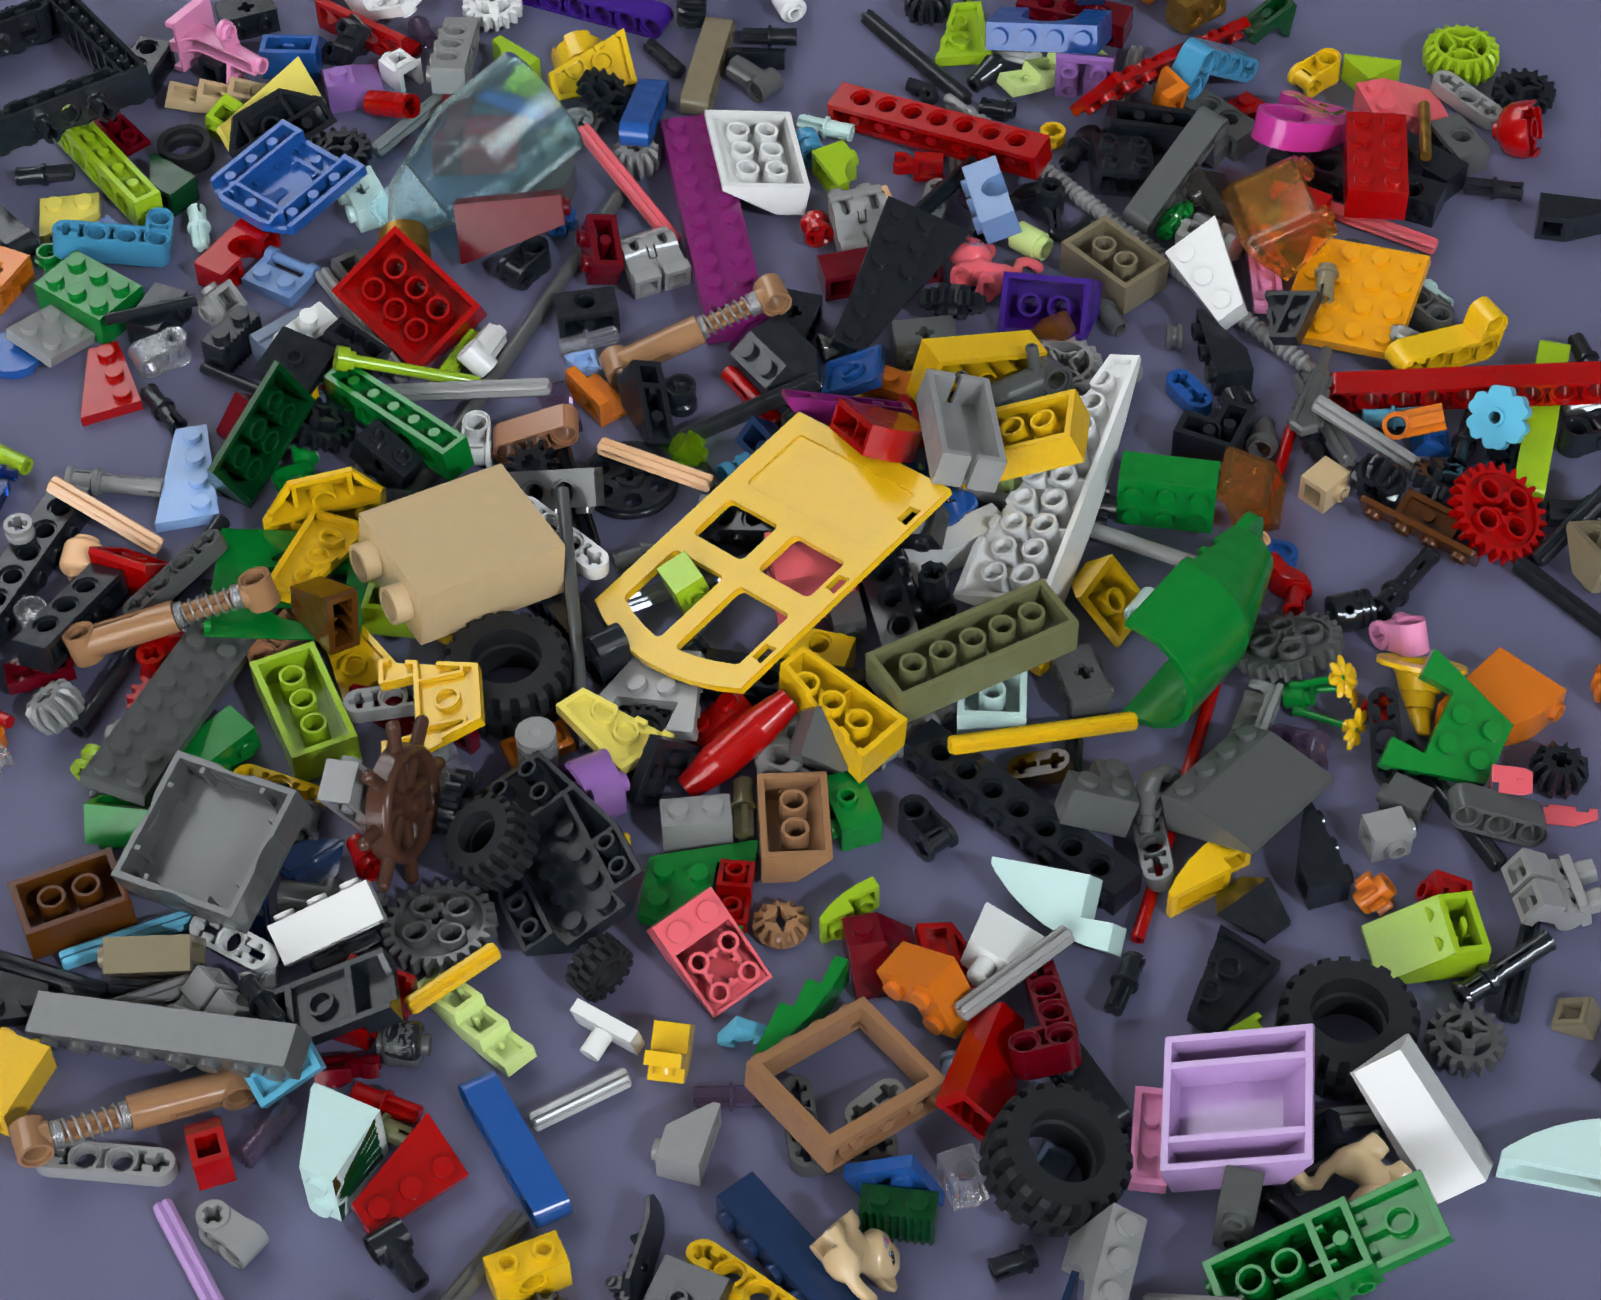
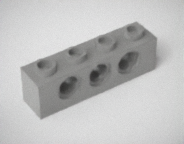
(453, 54)

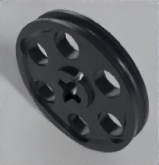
(640, 488)

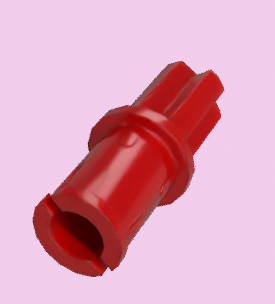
(388, 1102)

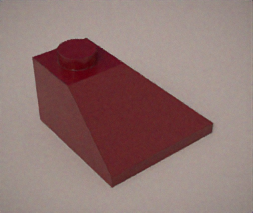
(867, 944)

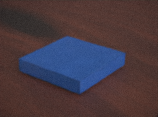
(855, 372)

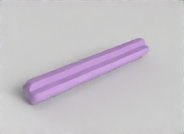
(186, 1251)

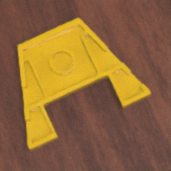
(443, 692)

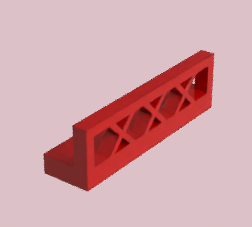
(381, 37)

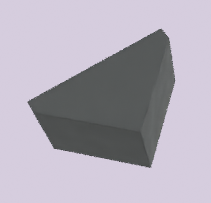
(815, 743)

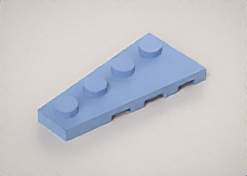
(186, 493)

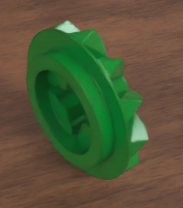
(1172, 219)

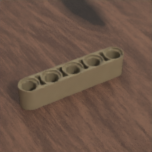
(707, 66)

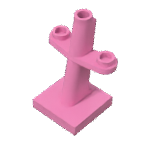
(197, 35)

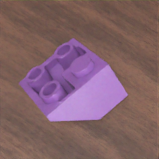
(1081, 72)

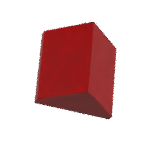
(137, 566)

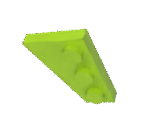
(964, 36)

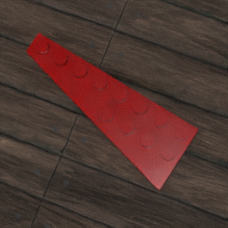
(1148, 70)

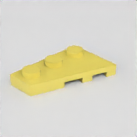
(607, 727)

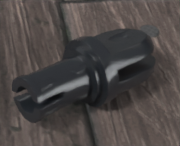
(1078, 148)

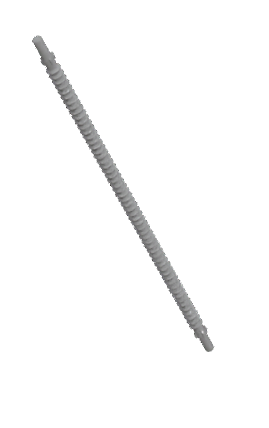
(1097, 210)

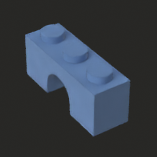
(989, 200)

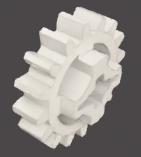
(493, 12)

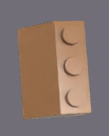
(793, 825)

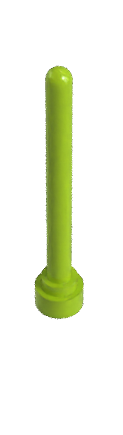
(347, 359)

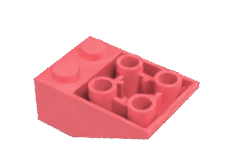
(709, 952)

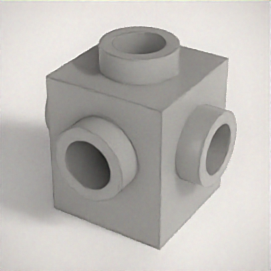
(218, 301)

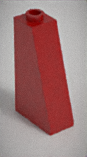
(981, 1070)

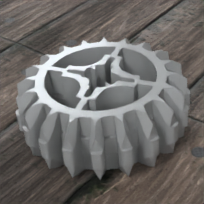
(1076, 356)

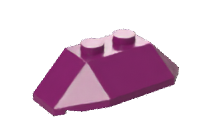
(822, 405)

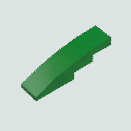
(812, 1004)

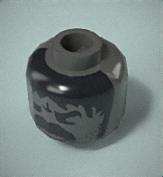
(404, 1044)

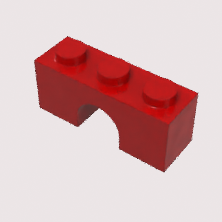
(225, 255)

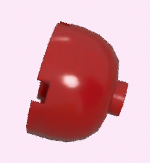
(1519, 128)

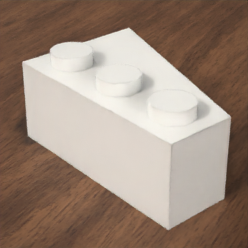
(1208, 272)

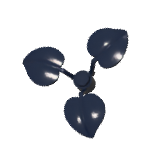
(306, 862)

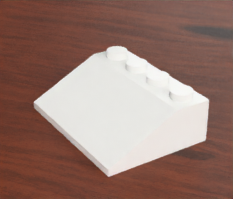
(759, 159)

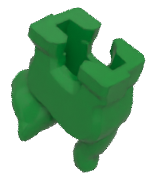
(303, 465)

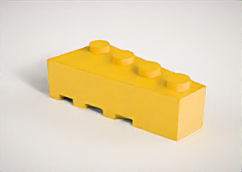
(860, 721)

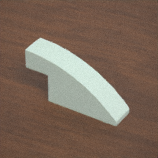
(1060, 899)
(1557, 1158)

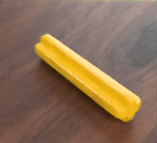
(452, 978)

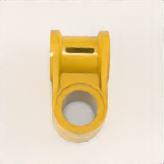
(1316, 72)

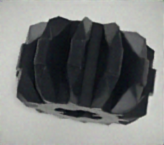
(927, 10)
(691, 13)
(538, 453)
(1378, 479)
(1559, 770)

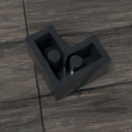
(1208, 437)

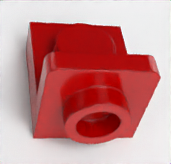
(1441, 883)

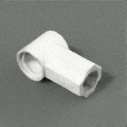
(481, 352)

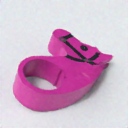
(1299, 124)

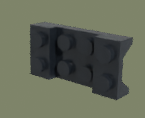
(344, 997)

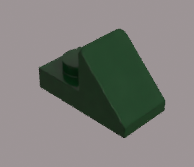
(1270, 16)

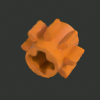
(1374, 893)

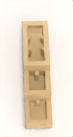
(207, 94)

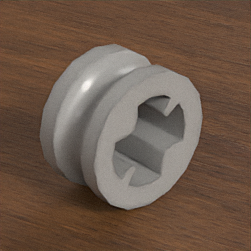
(15, 521)

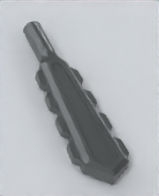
(1317, 382)

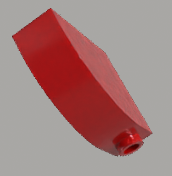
(877, 431)

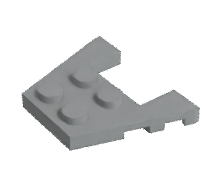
(643, 685)

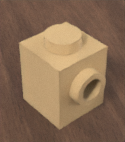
(1324, 484)

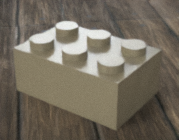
(1118, 259)

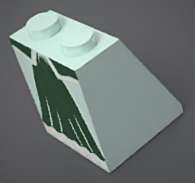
(339, 1150)

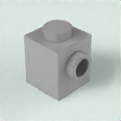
(1386, 834)

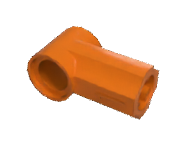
(1418, 421)

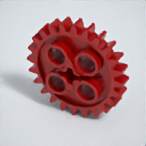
(1496, 512)

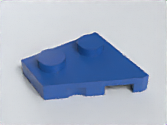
(892, 1171)

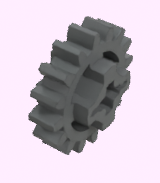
(1465, 1040)

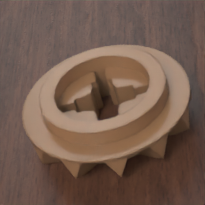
(769, 932)

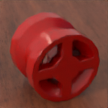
(816, 228)

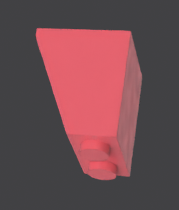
(803, 571)

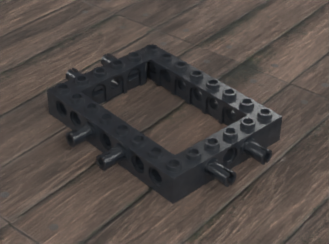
(115, 83)

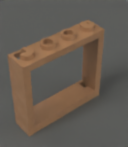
(872, 1127)

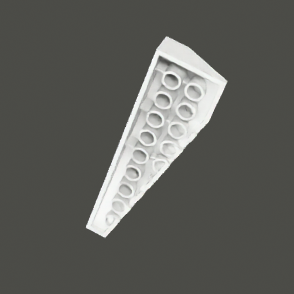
(1054, 510)

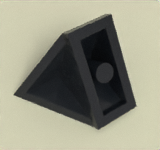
(1253, 906)

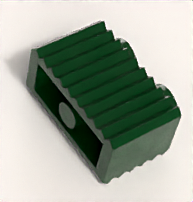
(899, 1212)

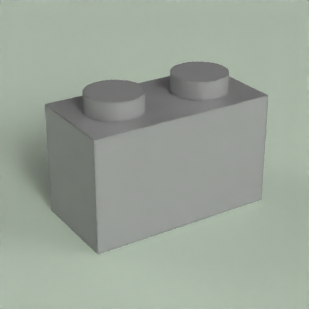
(696, 822)

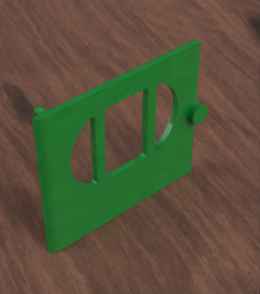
(261, 548)

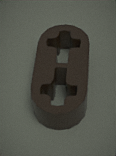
(1041, 767)

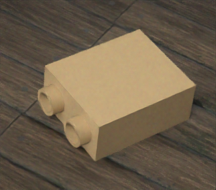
(458, 553)

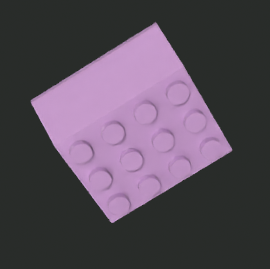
(1237, 1104)

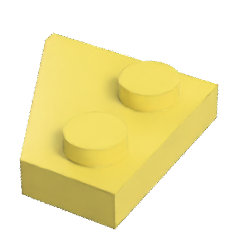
(72, 207)

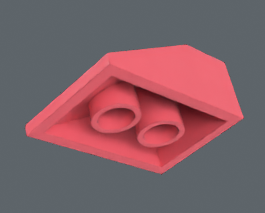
(1396, 97)

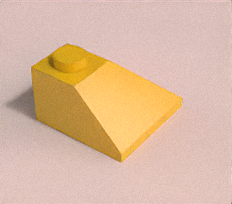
(1105, 593)

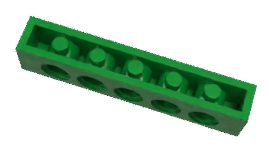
(369, 399)

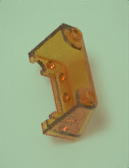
(1279, 217)

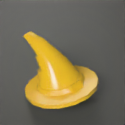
(1415, 693)

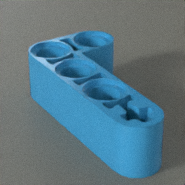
(1203, 58)
(118, 243)

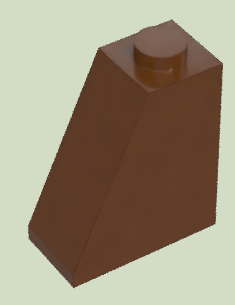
(327, 612)

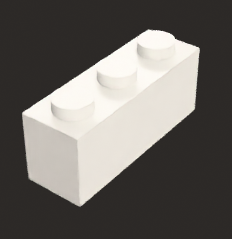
(326, 921)

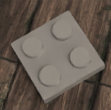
(50, 335)

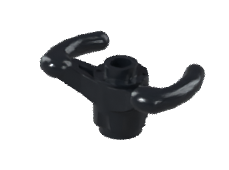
(1047, 202)

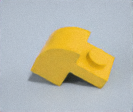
(670, 1052)

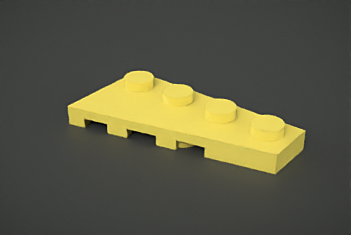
(292, 78)

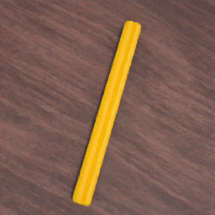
(1042, 733)

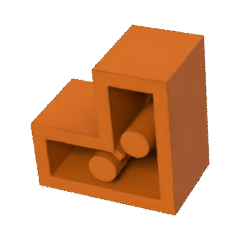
(930, 983)

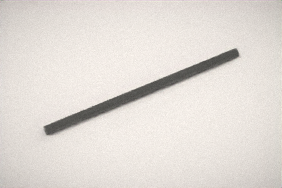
(572, 596)

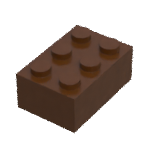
(71, 903)

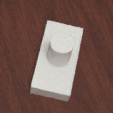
(312, 321)
(604, 1031)

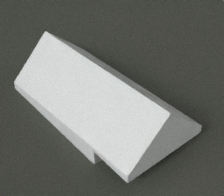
(1422, 1119)

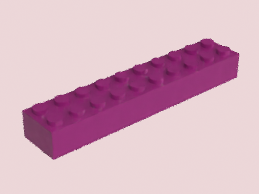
(709, 222)

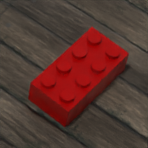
(1375, 165)

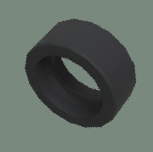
(187, 135)

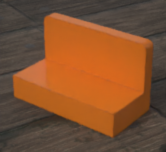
(1170, 90)
(594, 396)

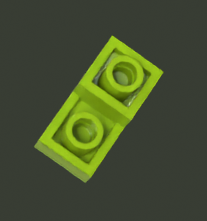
(855, 901)

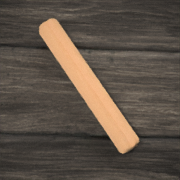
(655, 464)
(105, 514)

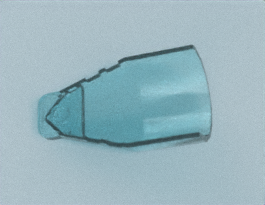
(484, 140)

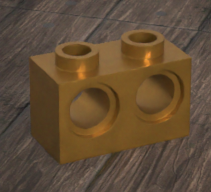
(1191, 14)

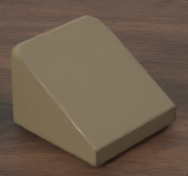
(1577, 1017)

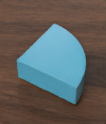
(740, 1030)

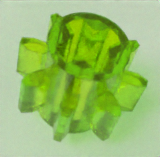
(688, 449)

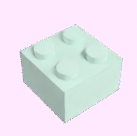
(994, 707)

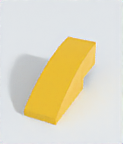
(1204, 876)

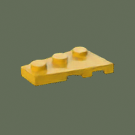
(609, 54)

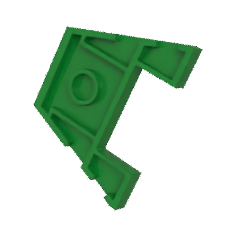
(1465, 737)
(681, 875)

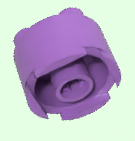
(599, 780)

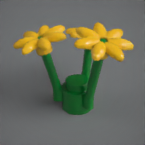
(1303, 693)

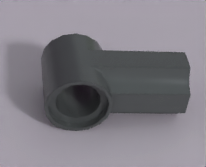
(758, 82)

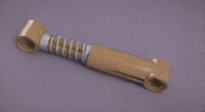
(767, 297)
(91, 642)
(36, 1139)

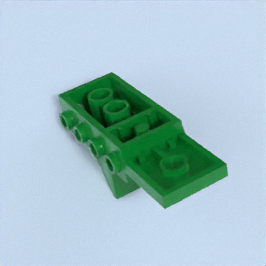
(1334, 1248)

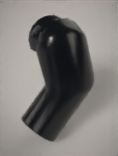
(926, 91)

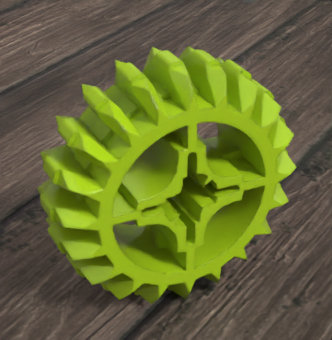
(1462, 51)

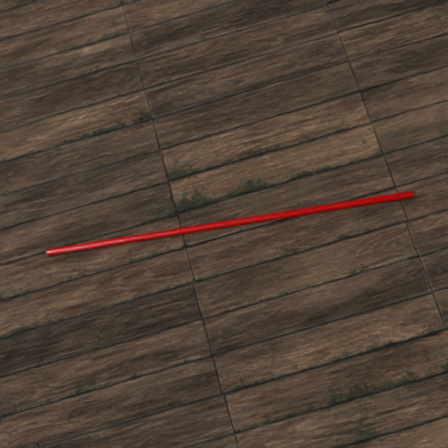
(1198, 736)

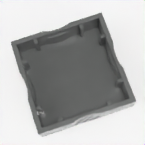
(211, 841)

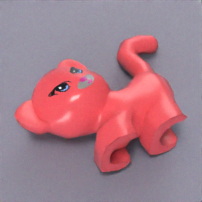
(975, 267)

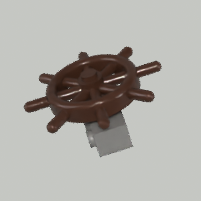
(391, 802)

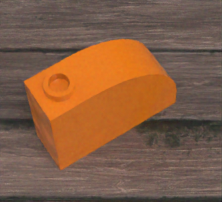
(1518, 693)

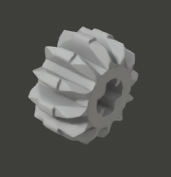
(639, 160)
(55, 707)

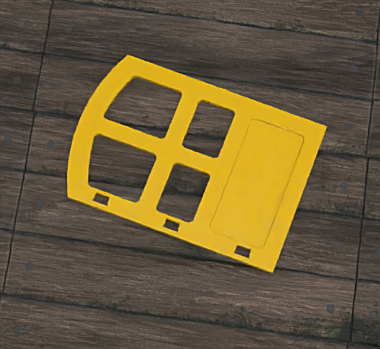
(812, 493)

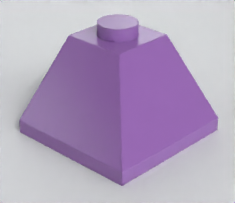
(348, 85)

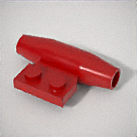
(733, 736)

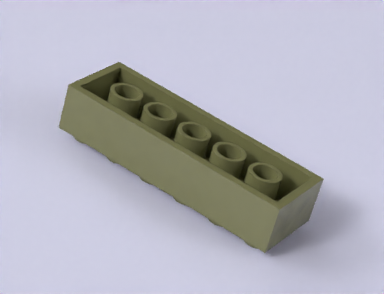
(972, 650)

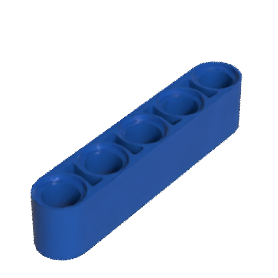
(644, 112)
(515, 1149)

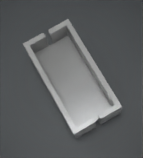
(963, 435)

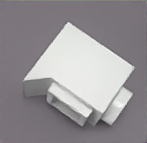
(396, 64)

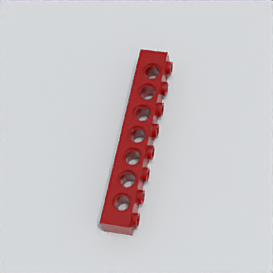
(940, 130)

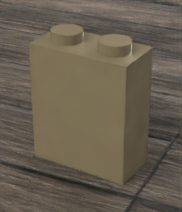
(151, 955)

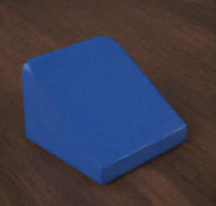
(1431, 444)

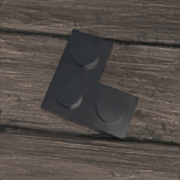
(659, 759)

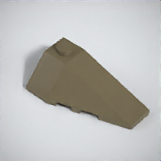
(1585, 552)

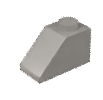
(687, 1145)

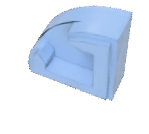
(585, 361)

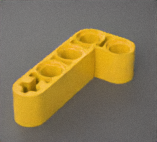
(1453, 345)

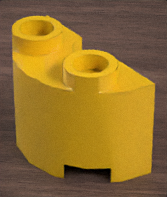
(573, 45)

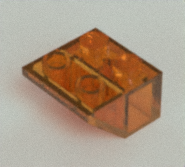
(1253, 486)

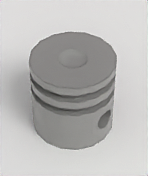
(535, 735)

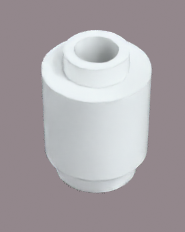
(790, 9)

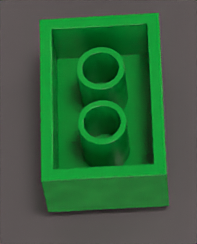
(88, 291)
(1167, 492)

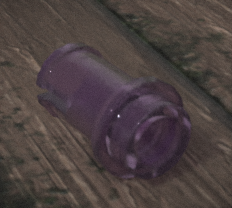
(419, 27)

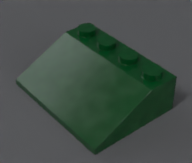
(260, 436)

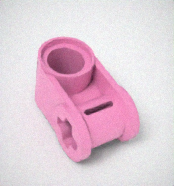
(1401, 634)

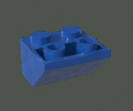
(283, 49)

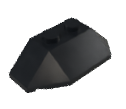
(299, 109)
(774, 352)

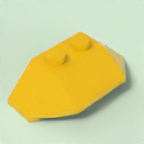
(336, 492)

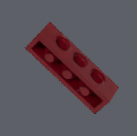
(1067, 9)

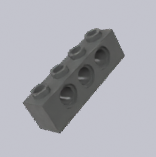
(1239, 123)
(586, 482)

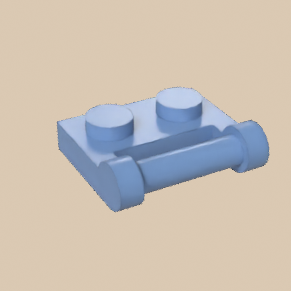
(279, 284)

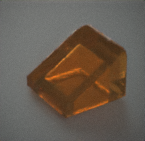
(1055, 327)

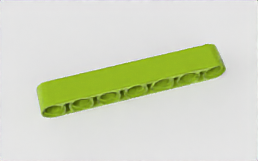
(1538, 444)

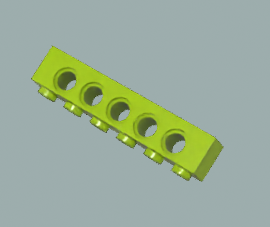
(111, 171)

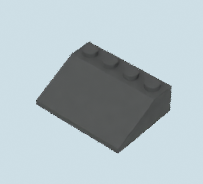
(1243, 790)

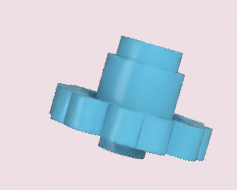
(1499, 417)

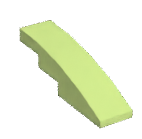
(1035, 76)
(482, 1028)

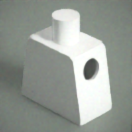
(995, 943)

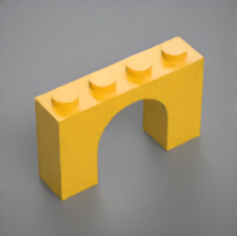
(23, 1074)

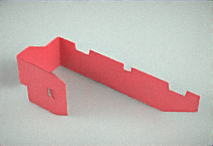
(1520, 782)

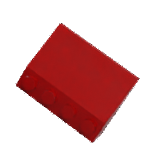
(408, 300)

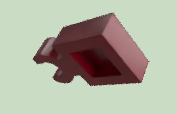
(344, 1068)

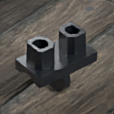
(349, 42)

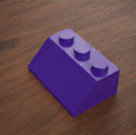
(1033, 297)

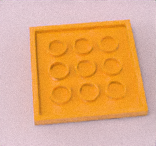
(1370, 295)

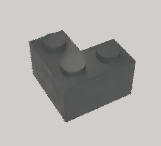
(1098, 798)

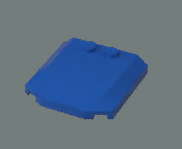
(284, 180)

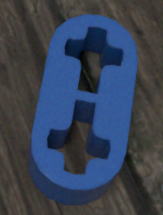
(1193, 391)

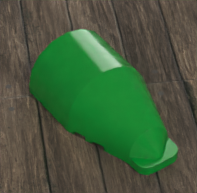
(1201, 621)

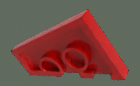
(410, 1178)

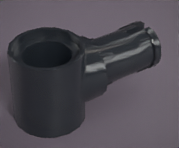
(392, 1246)

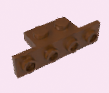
(1424, 520)

